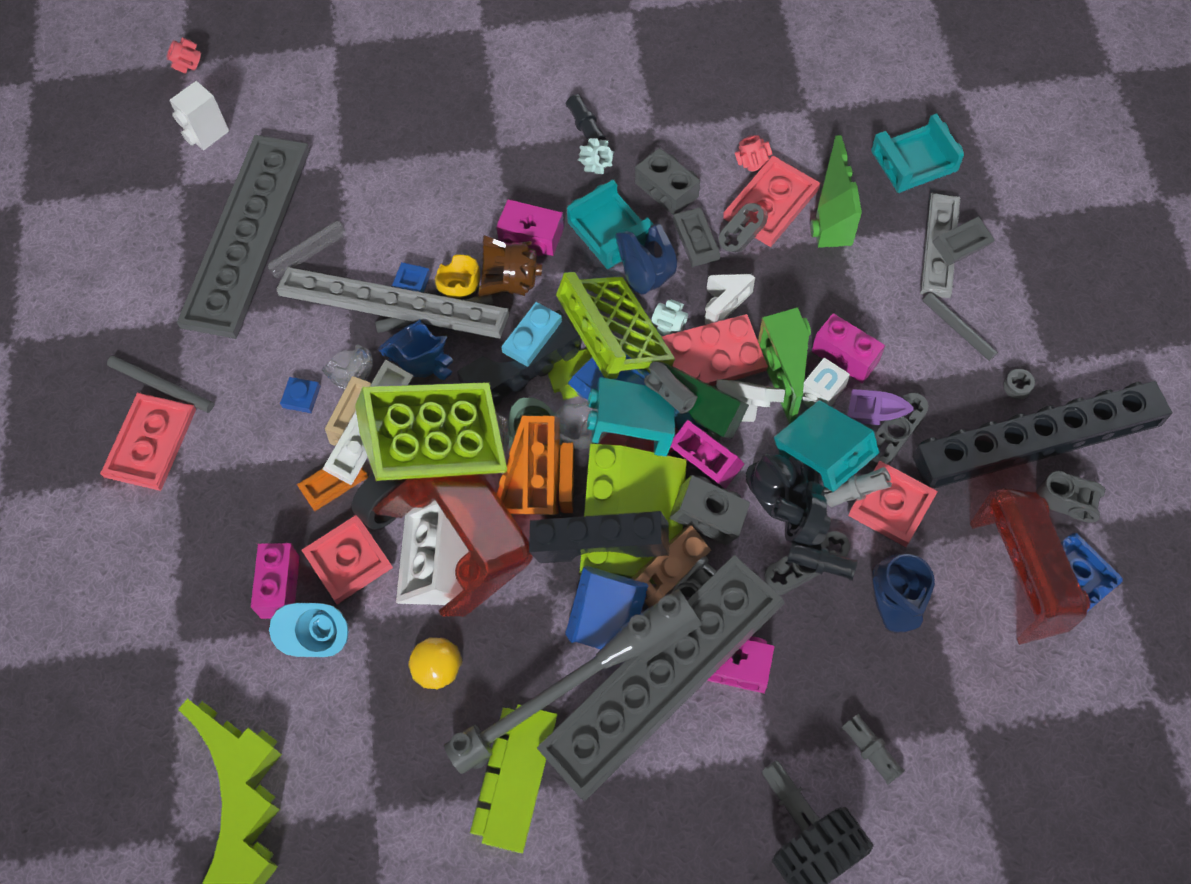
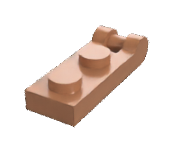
(667, 571)

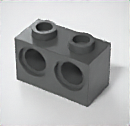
(667, 181)

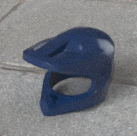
(639, 262)
(914, 575)

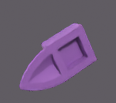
(876, 406)

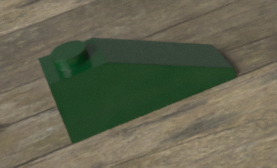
(713, 408)

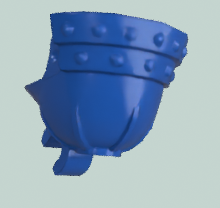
(418, 351)

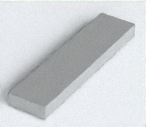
(942, 217)

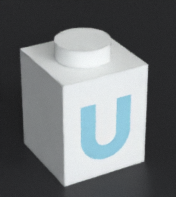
(824, 384)

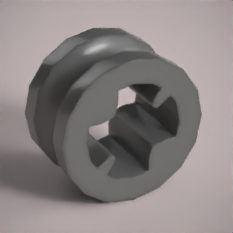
(1022, 375)

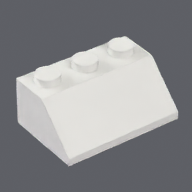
(429, 558)

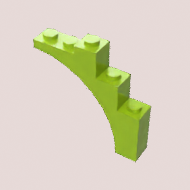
(245, 811)

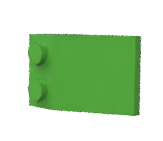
(784, 347)

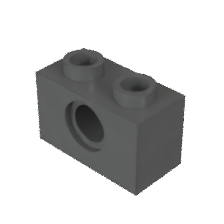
(692, 510)

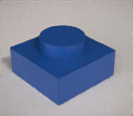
(411, 277)
(300, 395)

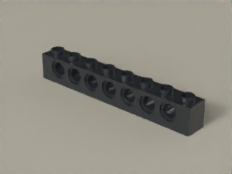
(1147, 412)

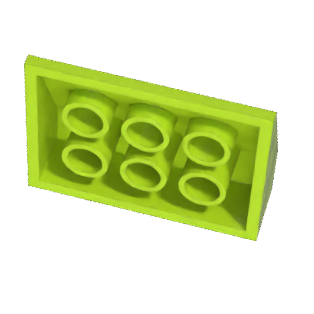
(430, 430)
(630, 482)

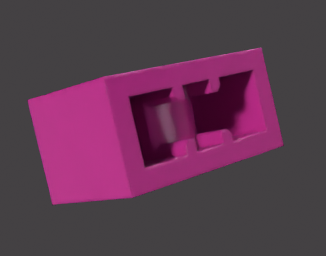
(530, 223)
(848, 347)
(706, 454)
(274, 578)
(753, 669)

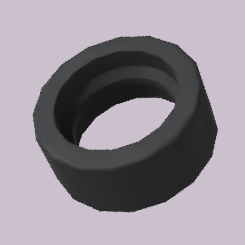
(369, 496)

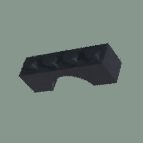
(514, 375)
(629, 533)

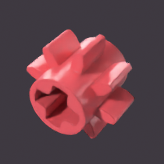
(183, 55)
(753, 153)

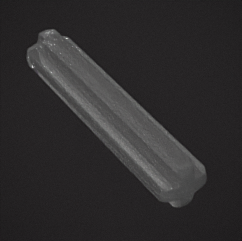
(307, 249)

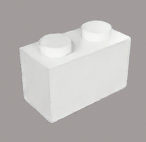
(198, 115)

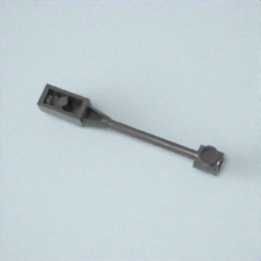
(642, 637)

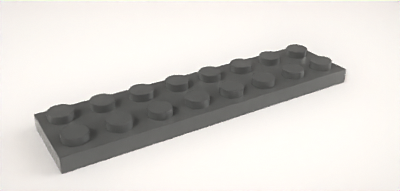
(244, 237)
(646, 694)

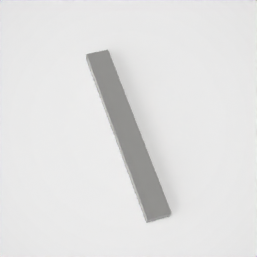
(393, 302)

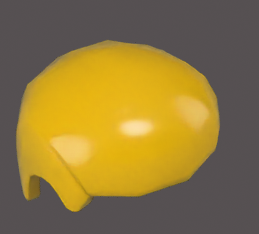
(459, 277)
(435, 663)

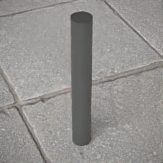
(960, 326)

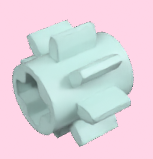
(596, 156)
(669, 317)

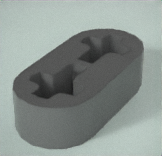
(737, 223)

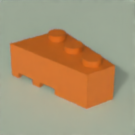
(533, 468)

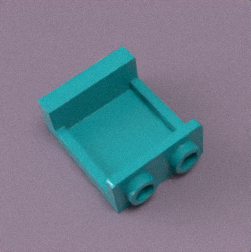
(918, 155)
(600, 217)
(631, 411)
(828, 443)

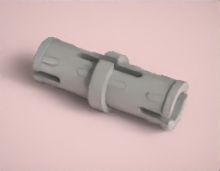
(858, 487)

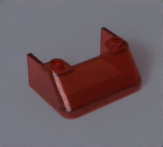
(483, 523)
(1037, 559)

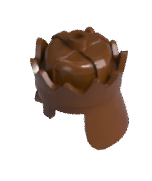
(508, 267)

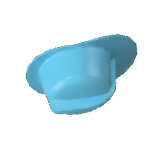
(309, 630)

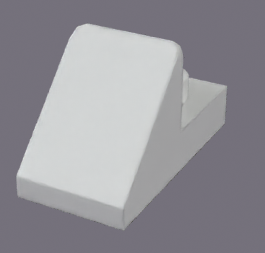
(728, 294)
(752, 394)

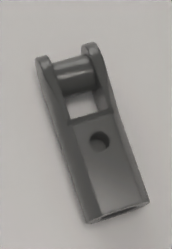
(669, 387)

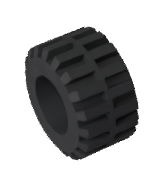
(823, 850)

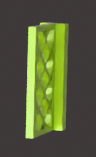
(595, 328)

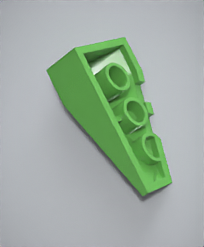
(839, 202)

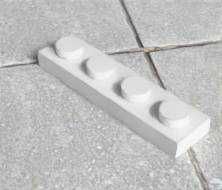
(349, 452)

